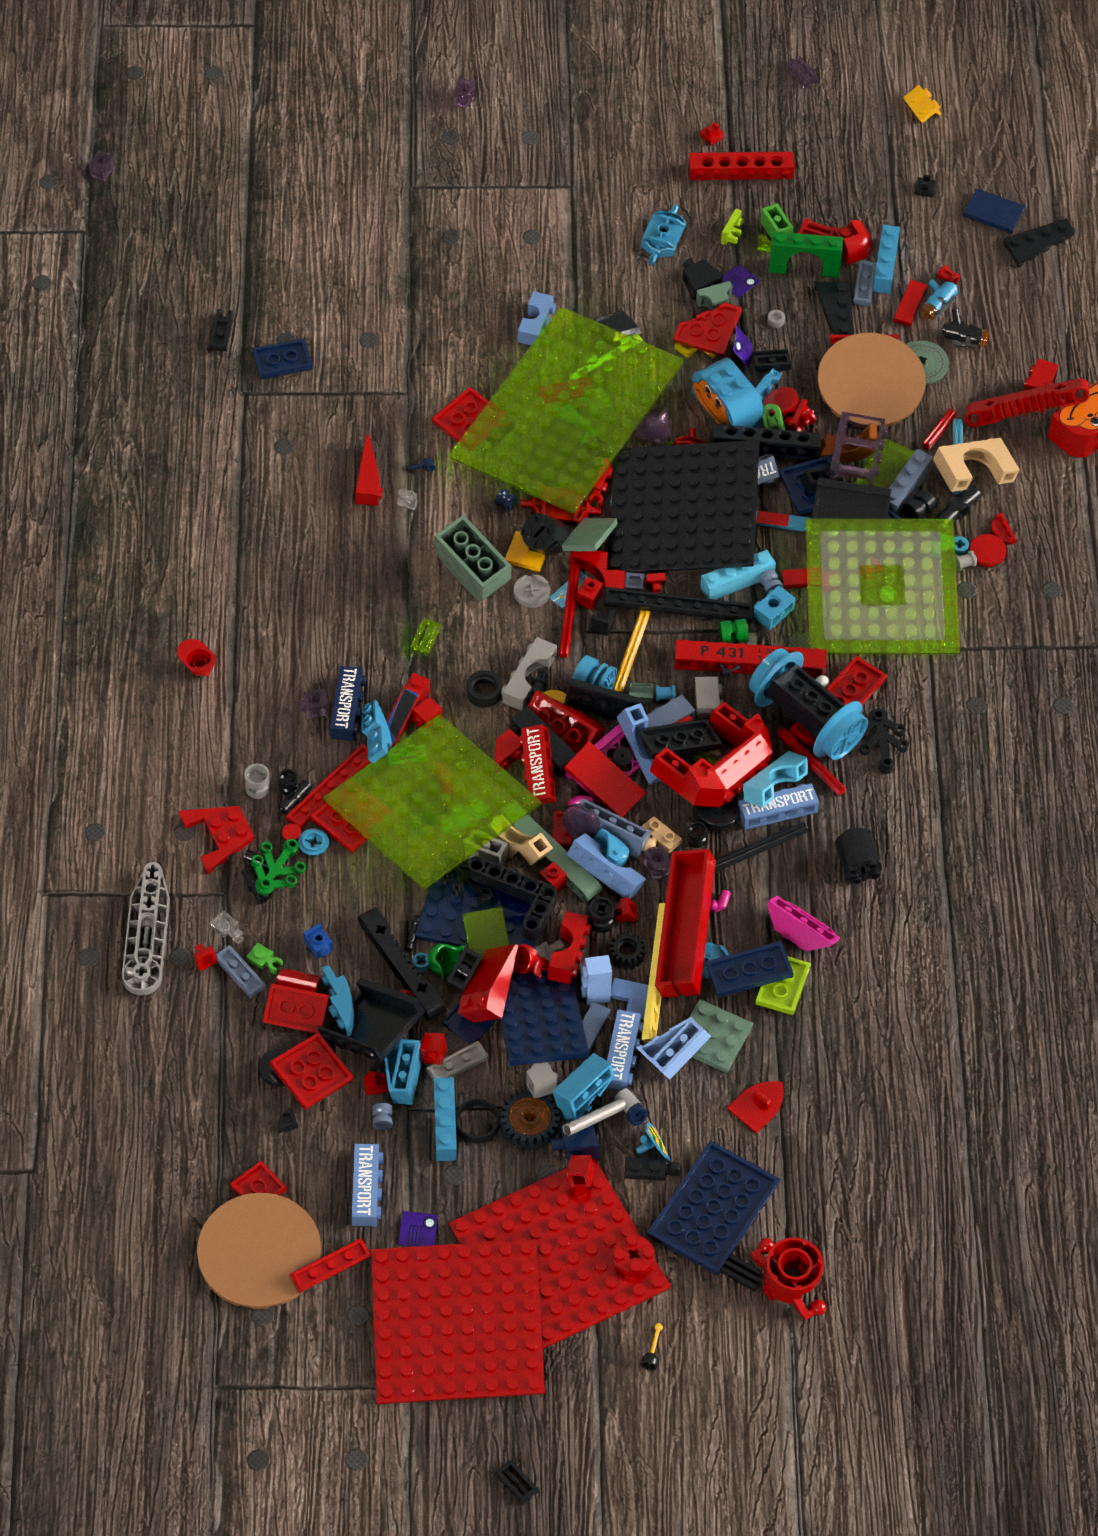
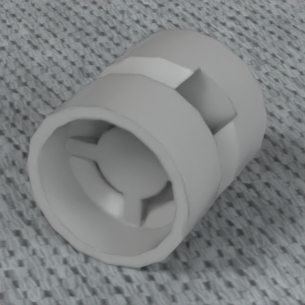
(257, 781)

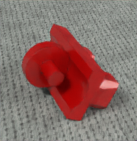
(802, 417)

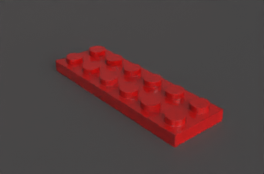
(854, 683)

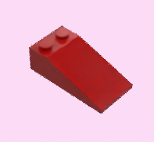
(489, 985)

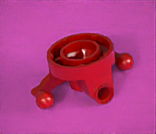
(785, 1288)

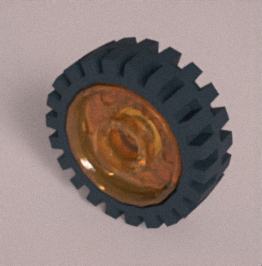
(526, 1133)

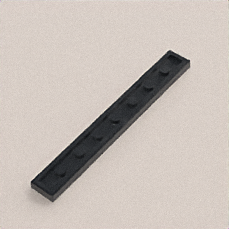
(677, 604)

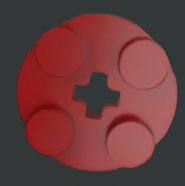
(636, 1244)

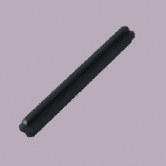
(761, 846)

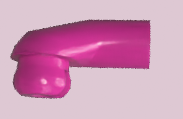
(578, 798)
(720, 904)

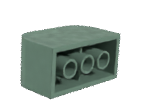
(472, 558)

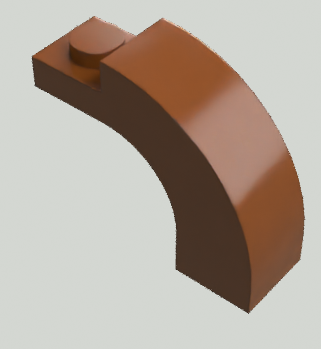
(850, 452)

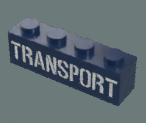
(346, 703)

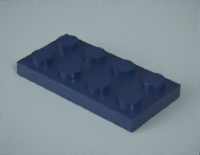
(749, 969)

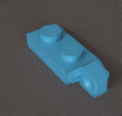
(765, 385)

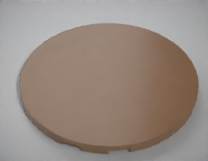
(871, 378)
(254, 1247)

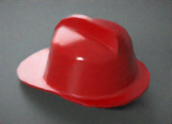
(196, 657)

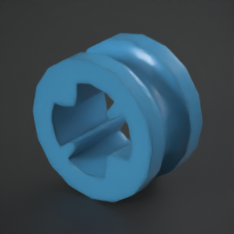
(421, 956)

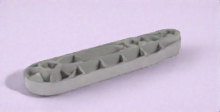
(135, 972)

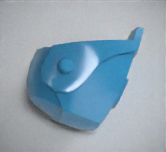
(612, 848)

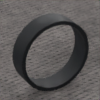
(483, 1103)

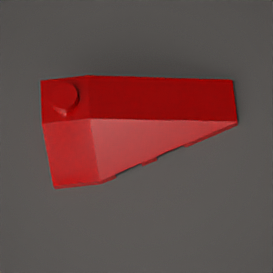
(569, 724)

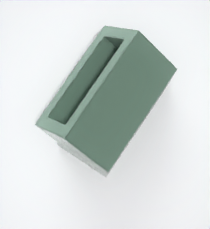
(643, 691)

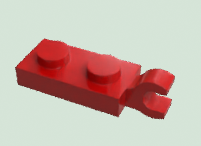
(601, 486)

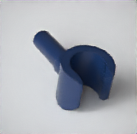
(427, 463)

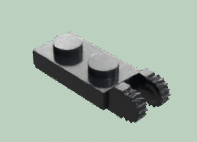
(221, 331)

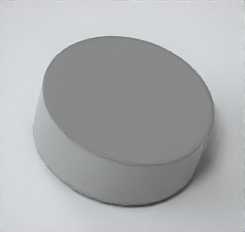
(776, 318)

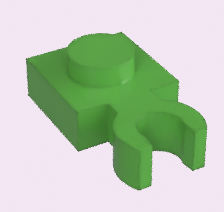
(262, 956)

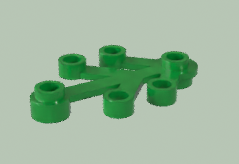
(276, 869)

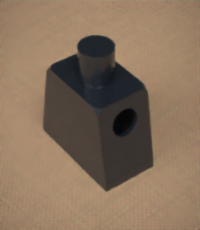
(699, 276)

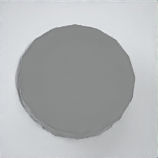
(532, 591)

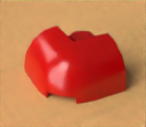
(856, 241)

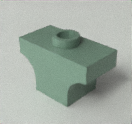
(714, 295)

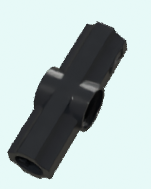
(959, 505)

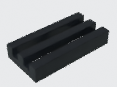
(752, 1286)
(527, 1495)

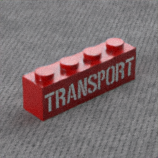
(538, 763)

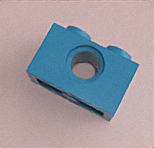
(774, 607)

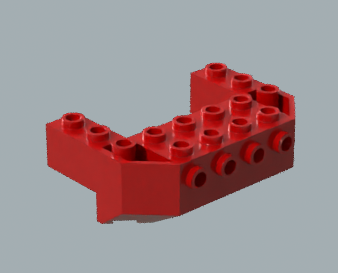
(719, 783)

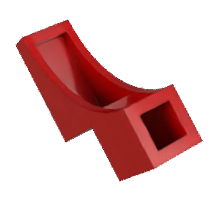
(596, 564)

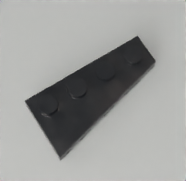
(1030, 243)
(837, 305)

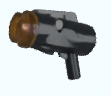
(964, 334)

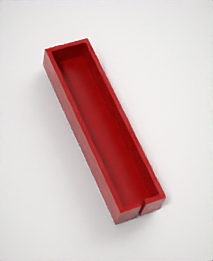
(685, 923)

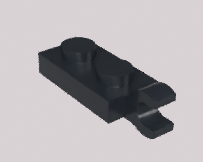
(649, 1168)

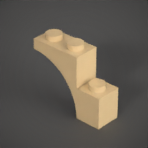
(531, 847)

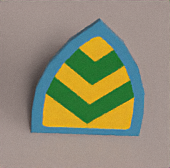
(655, 1140)

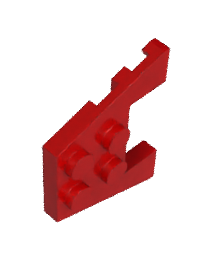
(227, 828)

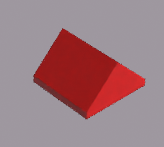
(299, 980)

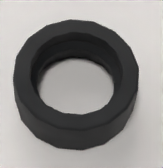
(480, 677)

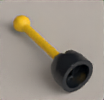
(649, 1360)

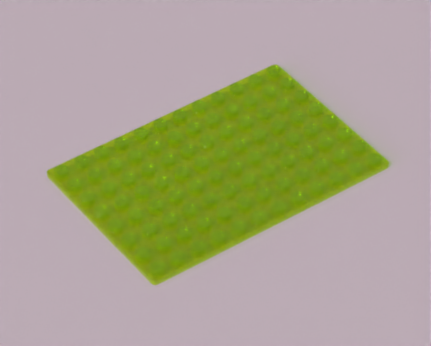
(566, 409)

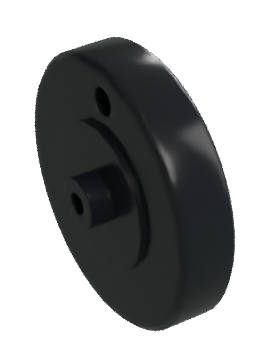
(718, 818)

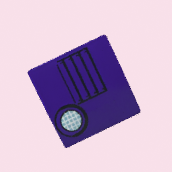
(741, 280)
(743, 347)
(418, 1229)

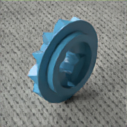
(307, 838)

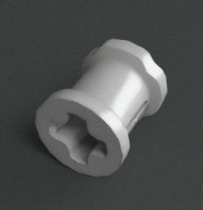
(965, 560)

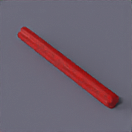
(569, 610)

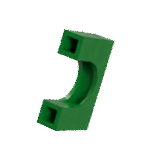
(825, 247)

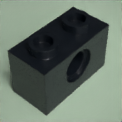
(463, 969)

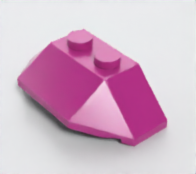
(799, 926)

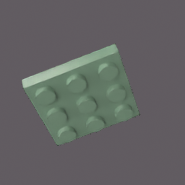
(727, 1035)

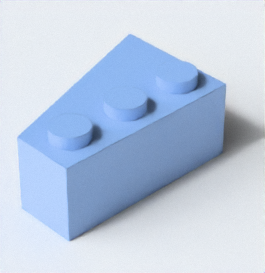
(675, 1047)

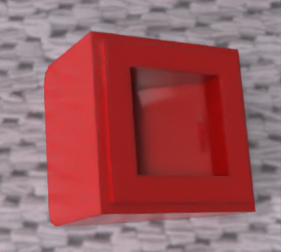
(375, 1083)

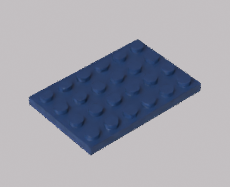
(443, 919)
(542, 1021)
(713, 1207)

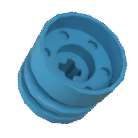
(590, 672)

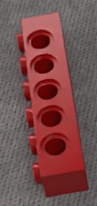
(741, 165)

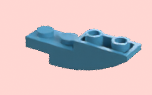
(376, 730)
(340, 999)

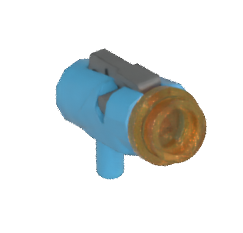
(941, 299)

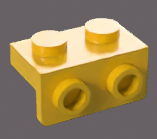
(921, 104)

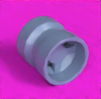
(770, 580)
(382, 1117)

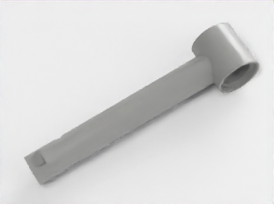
(621, 1102)

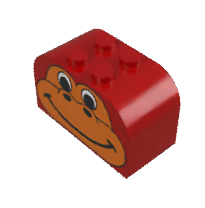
(1076, 426)

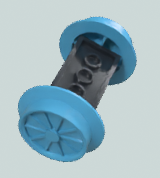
(833, 724)

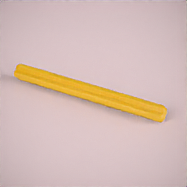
(631, 651)

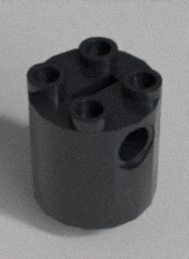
(544, 534)
(858, 855)

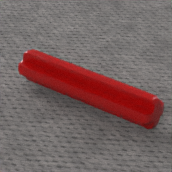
(939, 428)

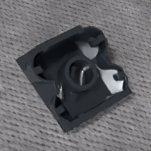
(621, 322)

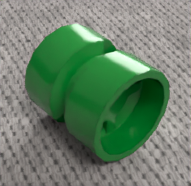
(739, 629)

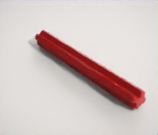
(822, 772)

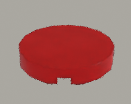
(785, 398)
(988, 550)

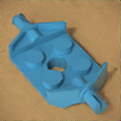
(660, 243)

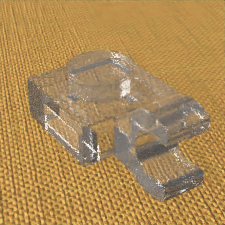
(225, 925)
(546, 951)

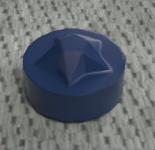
(636, 1114)

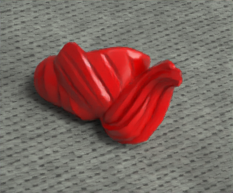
(528, 960)

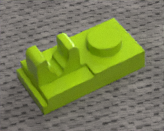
(731, 230)

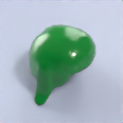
(443, 958)

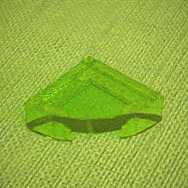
(763, 243)

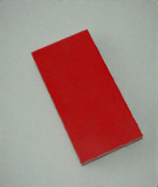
(604, 780)

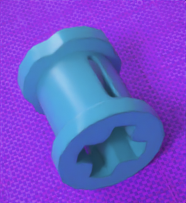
(664, 693)

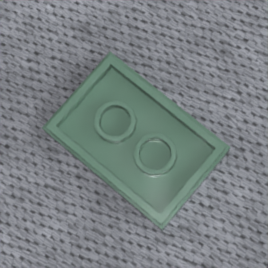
(589, 534)

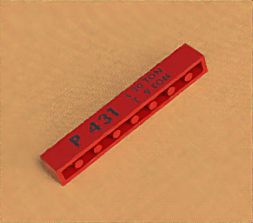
(708, 655)

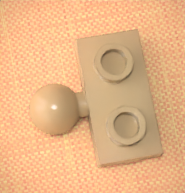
(661, 835)

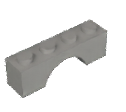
(538, 657)
(541, 1079)

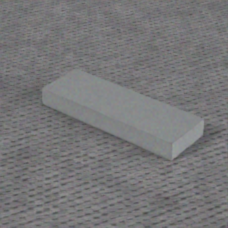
(459, 1061)

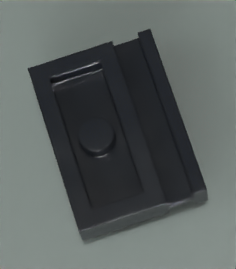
(769, 359)

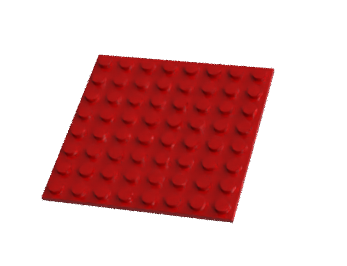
(574, 1249)
(457, 1321)

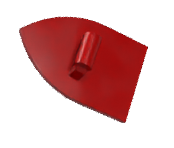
(758, 1104)

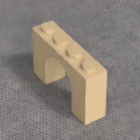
(989, 452)

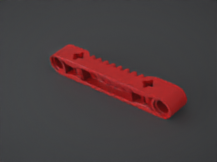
(1027, 401)

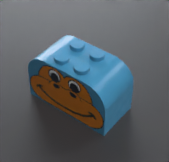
(727, 394)

